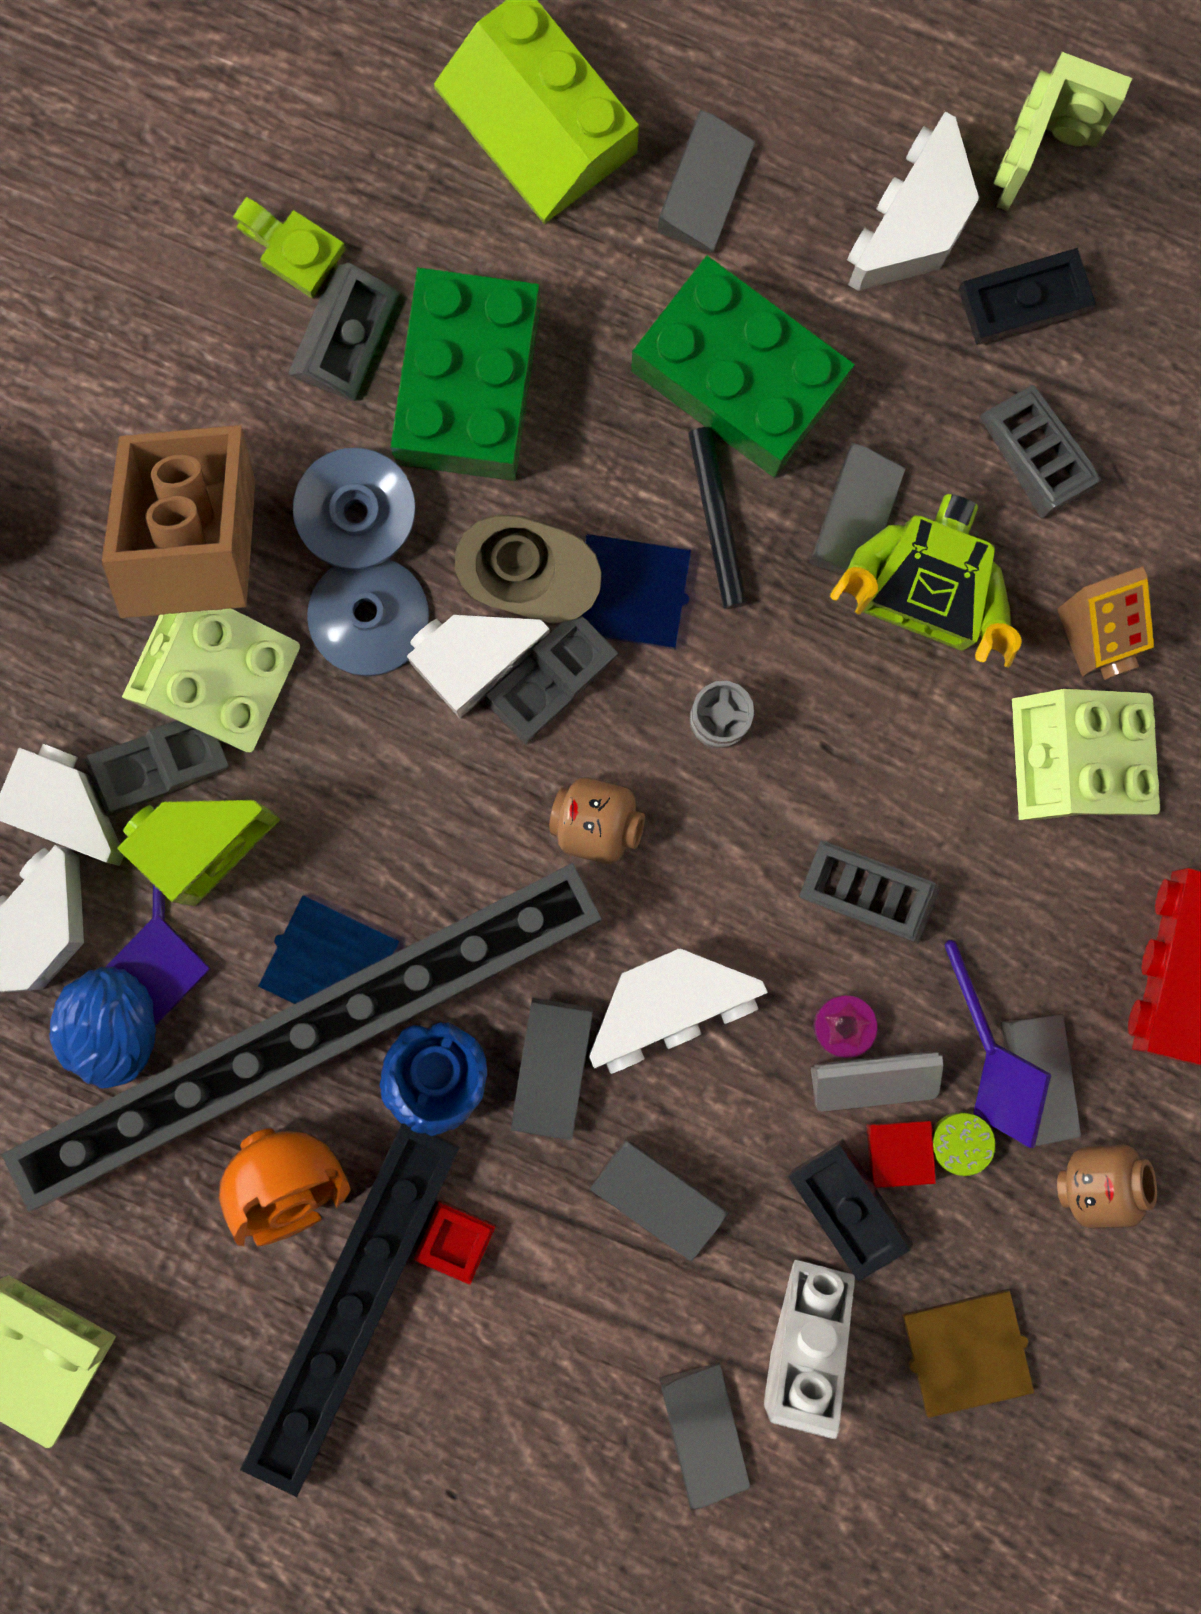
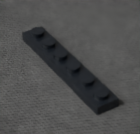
(349, 1310)

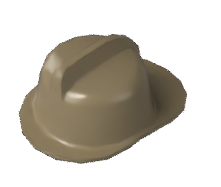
(528, 568)

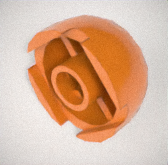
(278, 1184)

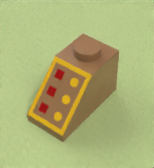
(1110, 624)

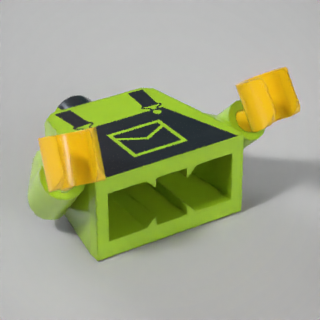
(935, 582)

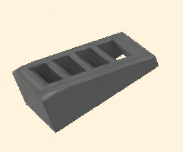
(1070, 455)
(919, 911)

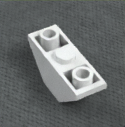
(921, 213)
(41, 921)
(667, 1002)
(810, 1350)

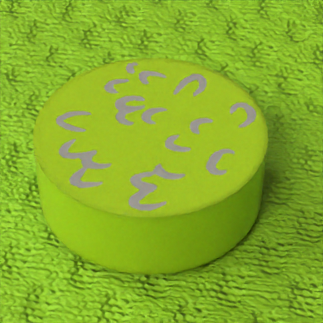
(963, 1143)

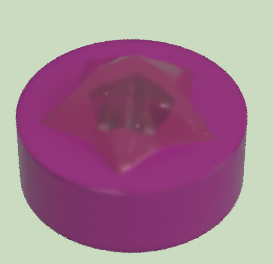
(845, 1026)

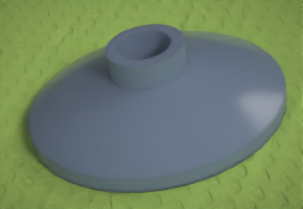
(348, 479)
(374, 645)

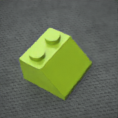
(193, 843)

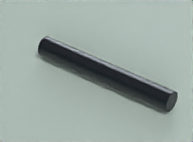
(717, 518)

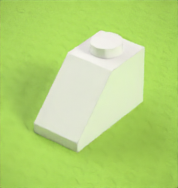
(472, 655)
(58, 804)

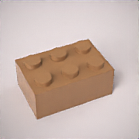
(180, 522)

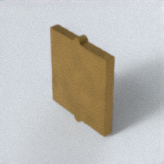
(968, 1353)

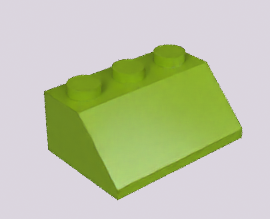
(537, 107)

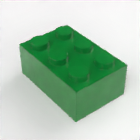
(740, 366)
(466, 374)

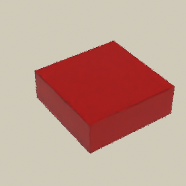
(901, 1153)
(454, 1242)

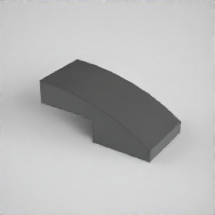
(550, 677)
(154, 765)
(551, 1068)

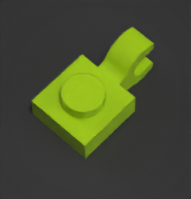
(295, 250)

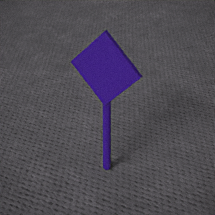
(161, 961)
(1010, 1087)

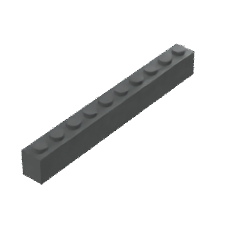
(301, 1038)

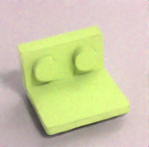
(1072, 103)
(213, 673)
(1085, 754)
(44, 1361)

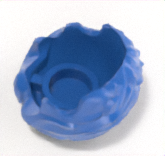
(103, 1027)
(433, 1077)

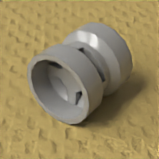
(725, 705)

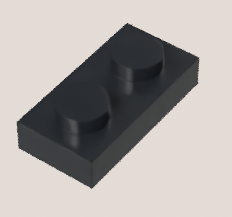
(1027, 296)
(850, 1210)

